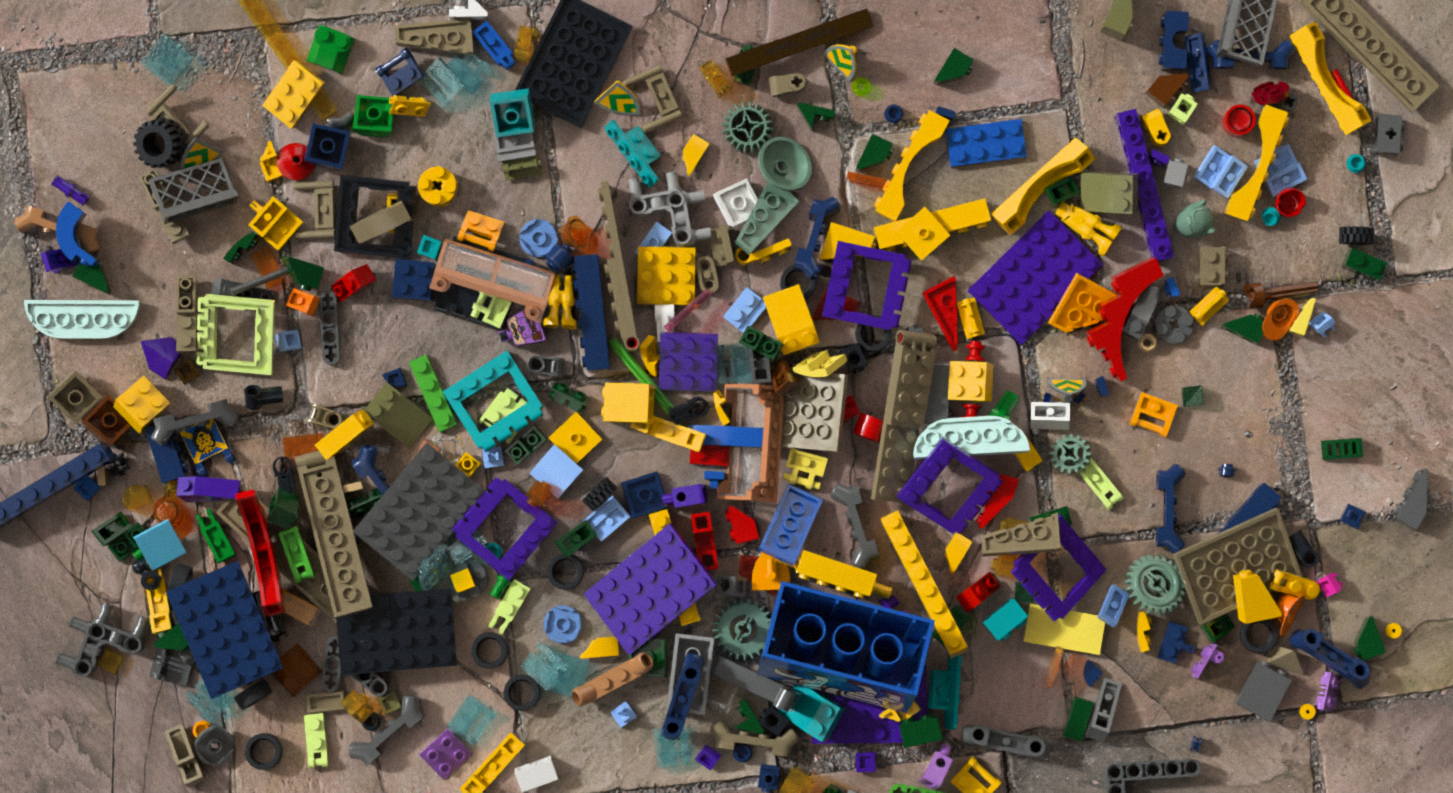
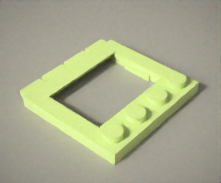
(263, 334)

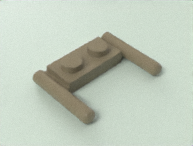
(661, 94)
(160, 110)
(324, 209)

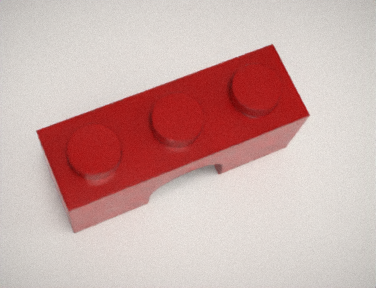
(704, 540)

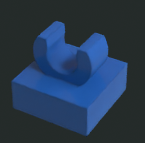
(714, 476)

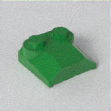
(330, 49)
(373, 116)

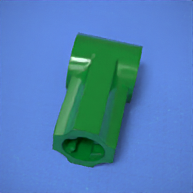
(1005, 405)

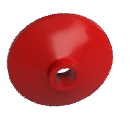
(290, 169)

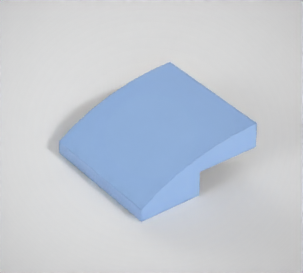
(1220, 171)
(1284, 171)
(556, 470)

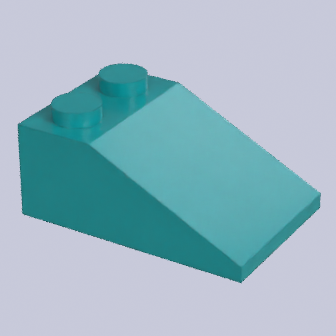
(815, 713)

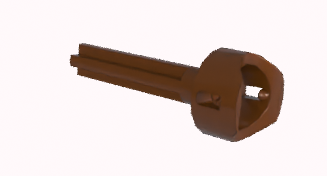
(1258, 295)

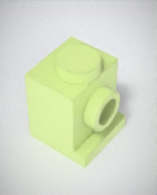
(1183, 100)

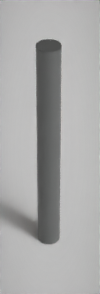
(259, 281)

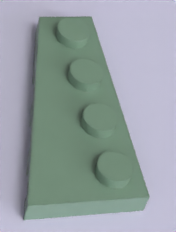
(766, 215)

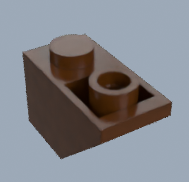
(1165, 87)

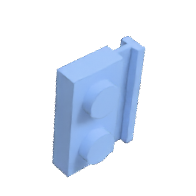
(745, 310)
(607, 518)

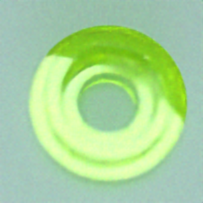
(865, 82)

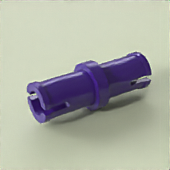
(70, 190)

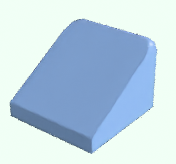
(288, 341)

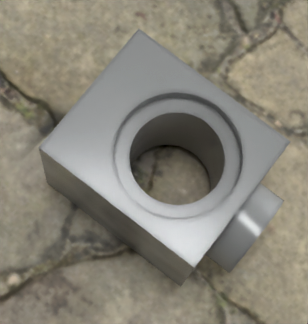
(1174, 173)

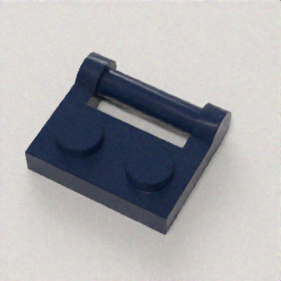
(403, 77)

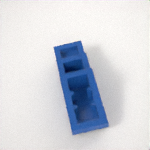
(730, 435)

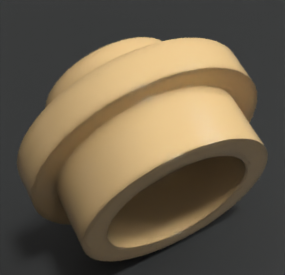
(1153, 340)

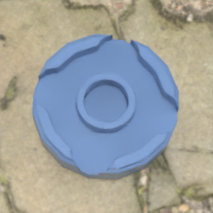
(538, 238)
(562, 624)

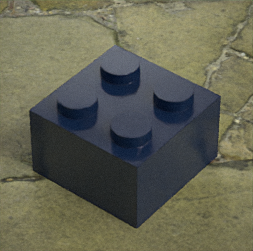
(326, 147)
(413, 280)

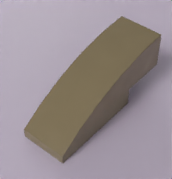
(380, 222)
(185, 756)

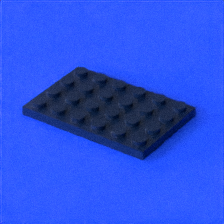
(224, 630)

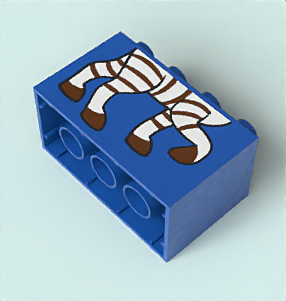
(845, 647)

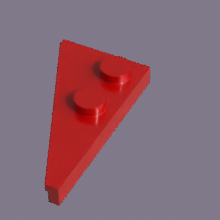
(942, 304)

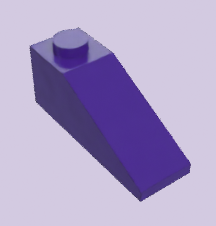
(207, 489)

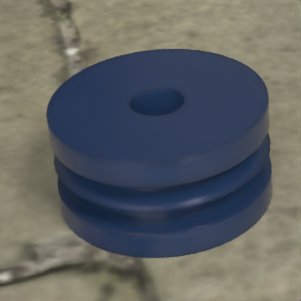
(1195, 743)

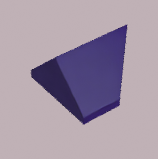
(161, 355)

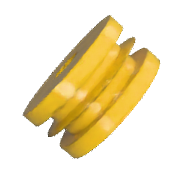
(1397, 630)
(1302, 711)

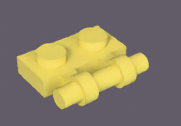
(807, 463)

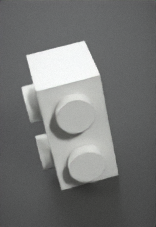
(1050, 415)

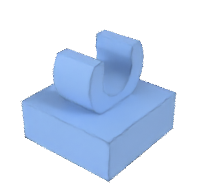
(1322, 323)
(493, 457)
(623, 714)

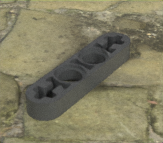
(326, 328)

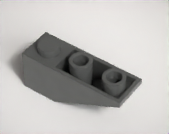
(222, 287)
(1415, 503)

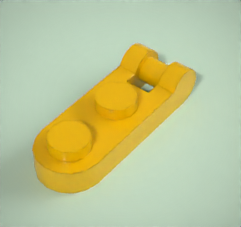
(1295, 585)

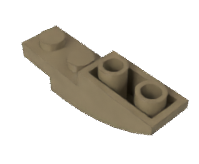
(176, 230)
(186, 314)

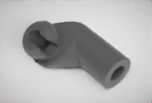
(340, 123)

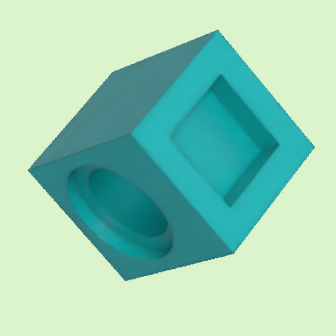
(430, 248)

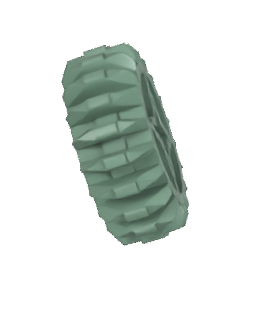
(756, 125)

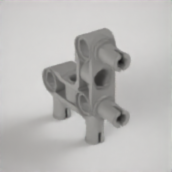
(661, 203)

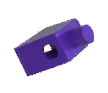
(694, 494)

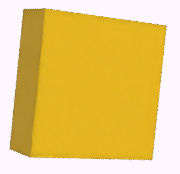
(462, 580)

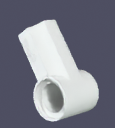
(663, 315)

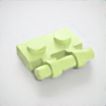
(494, 313)

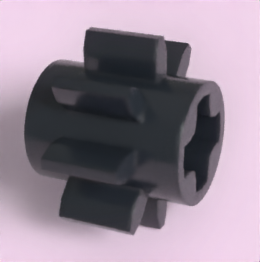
(122, 463)

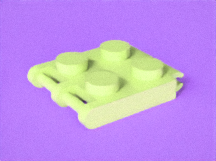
(500, 408)

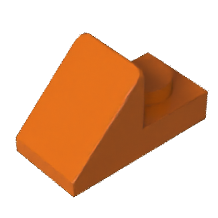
(303, 302)

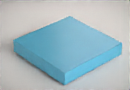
(160, 544)

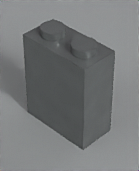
(1263, 690)

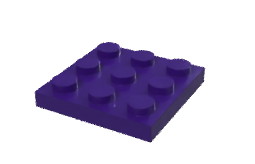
(688, 361)

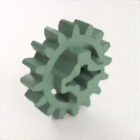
(1066, 460)

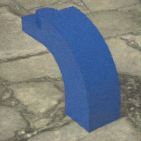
(66, 234)

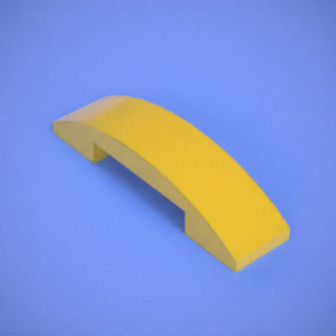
(672, 433)
(159, 605)
(493, 765)

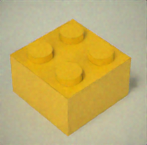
(141, 404)

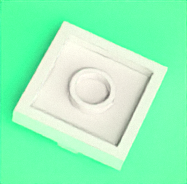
(736, 202)

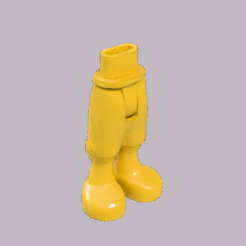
(1084, 224)

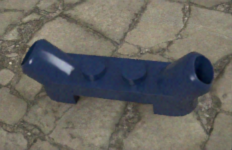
(1277, 59)
(819, 213)
(365, 466)
(1167, 481)
(1313, 643)
(682, 696)

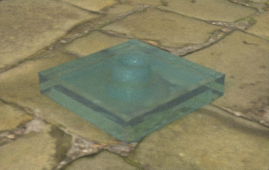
(166, 60)
(572, 677)

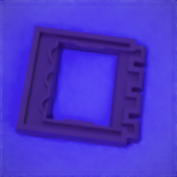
(840, 279)
(931, 469)
(524, 545)
(1039, 588)

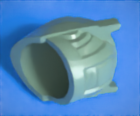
(1195, 220)

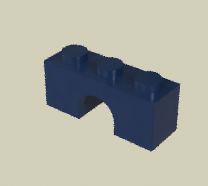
(1173, 58)

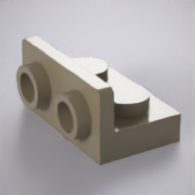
(721, 246)
(1212, 266)

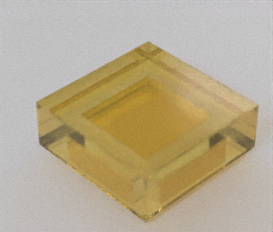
(111, 661)

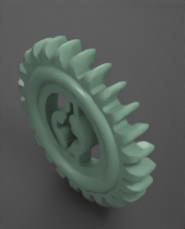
(1145, 593)
(736, 646)

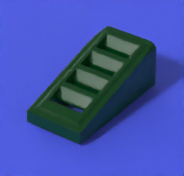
(1358, 444)

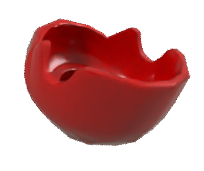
(1290, 202)

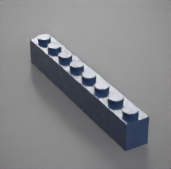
(55, 482)

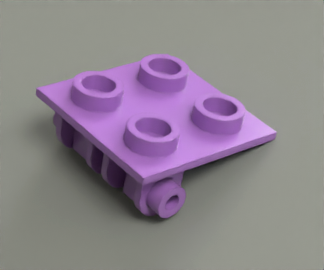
(1209, 653)
(1329, 700)
(445, 754)

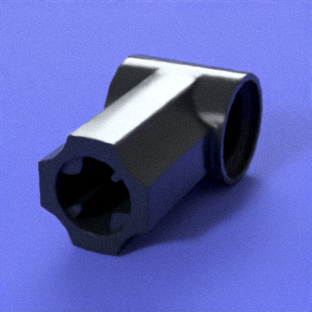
(257, 396)
(1302, 547)

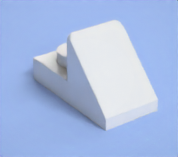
(474, 11)

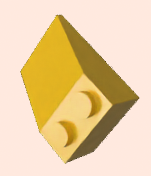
(791, 319)

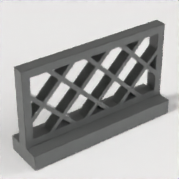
(1230, 25)
(199, 205)

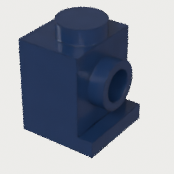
(766, 770)

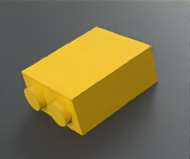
(628, 403)

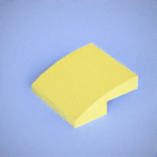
(820, 364)

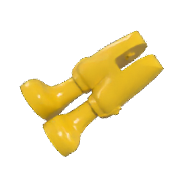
(563, 297)

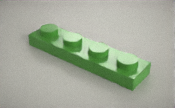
(432, 393)

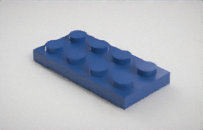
(985, 143)
(790, 525)

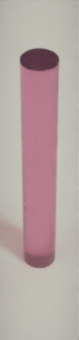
(687, 310)

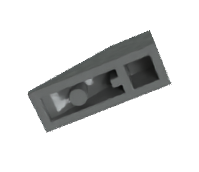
(1141, 312)
(1103, 710)

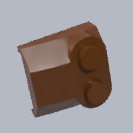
(106, 422)
(298, 670)

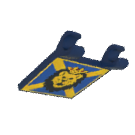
(205, 443)

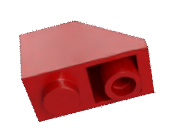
(353, 282)
(743, 526)
(978, 592)

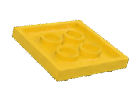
(666, 275)

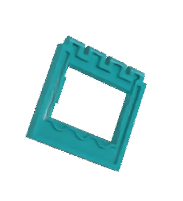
(478, 379)

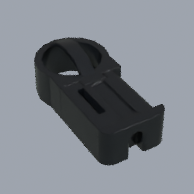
(685, 411)
(285, 479)

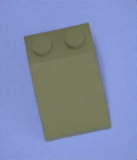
(1118, 20)
(1109, 192)
(398, 415)

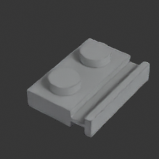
(514, 147)

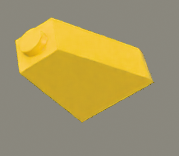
(844, 234)
(344, 434)
(1253, 598)

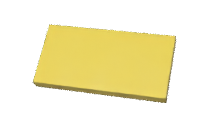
(1073, 632)

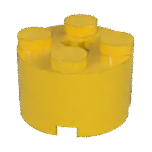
(427, 185)

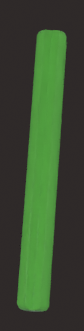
(639, 373)

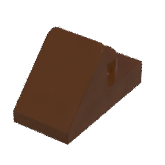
(783, 380)

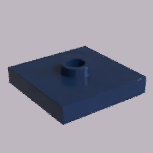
(643, 495)

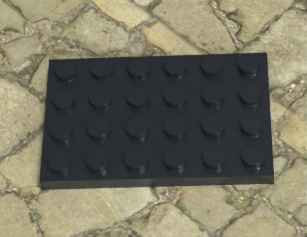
(573, 60)
(399, 633)

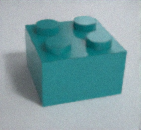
(512, 112)
(1005, 619)

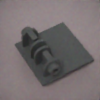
(170, 667)

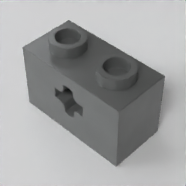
(1382, 143)
(759, 368)

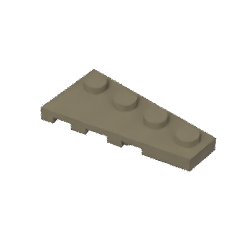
(442, 36)

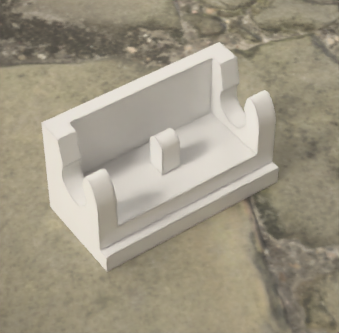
(536, 773)

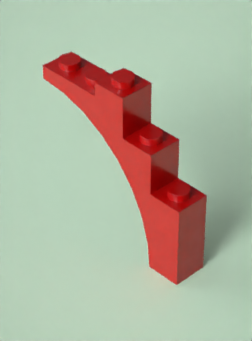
(1129, 286)
(263, 552)

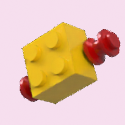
(971, 380)

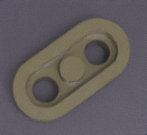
(707, 275)

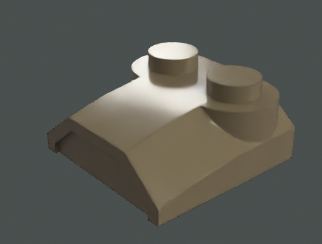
(75, 396)

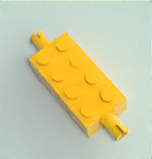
(839, 574)

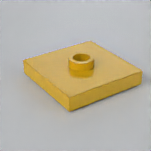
(923, 233)
(575, 438)

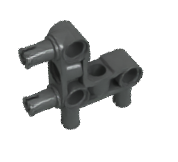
(92, 644)

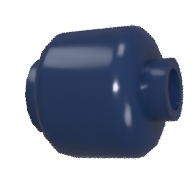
(559, 258)

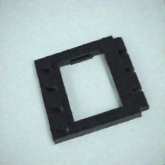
(347, 216)

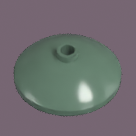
(790, 158)

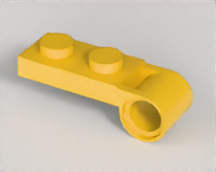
(766, 253)

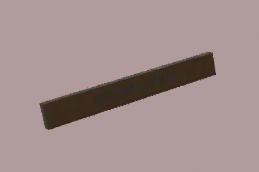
(799, 42)

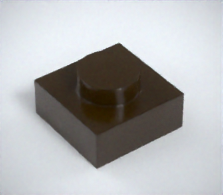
(187, 371)

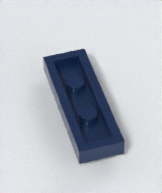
(1198, 63)

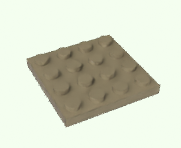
(815, 413)

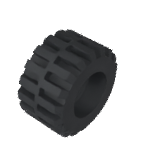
(146, 144)

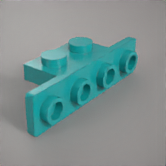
(636, 149)
(945, 691)

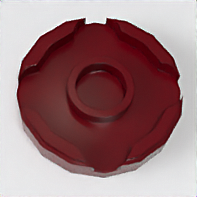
(1270, 93)

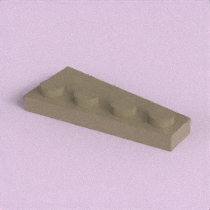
(1033, 537)

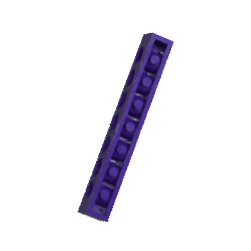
(1148, 198)

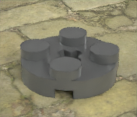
(1163, 327)
(478, 574)
(210, 735)

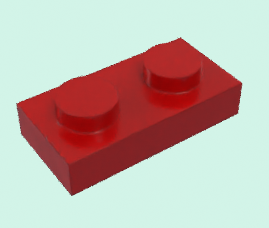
(710, 456)

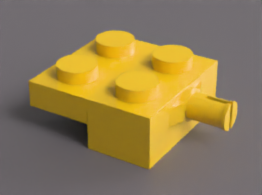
(274, 222)

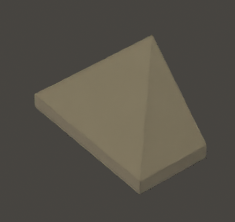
(1288, 659)

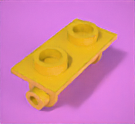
(410, 107)
(1209, 305)
(970, 318)

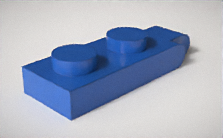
(494, 45)

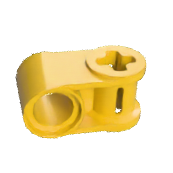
(1155, 125)

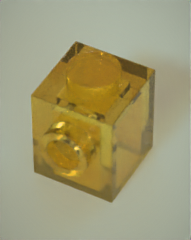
(137, 497)
(358, 705)

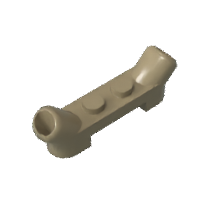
(781, 745)

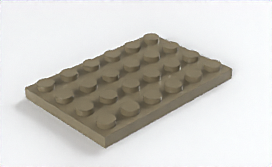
(1210, 564)

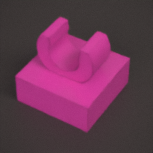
(1329, 584)

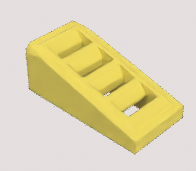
(1301, 324)

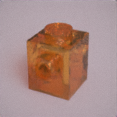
(538, 494)

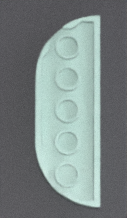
(82, 317)
(974, 435)

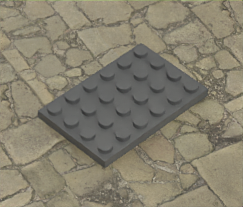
(418, 511)

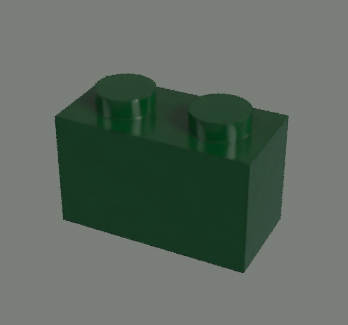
(1364, 265)
(283, 508)
(920, 731)

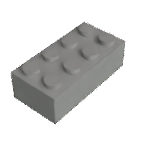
(703, 647)

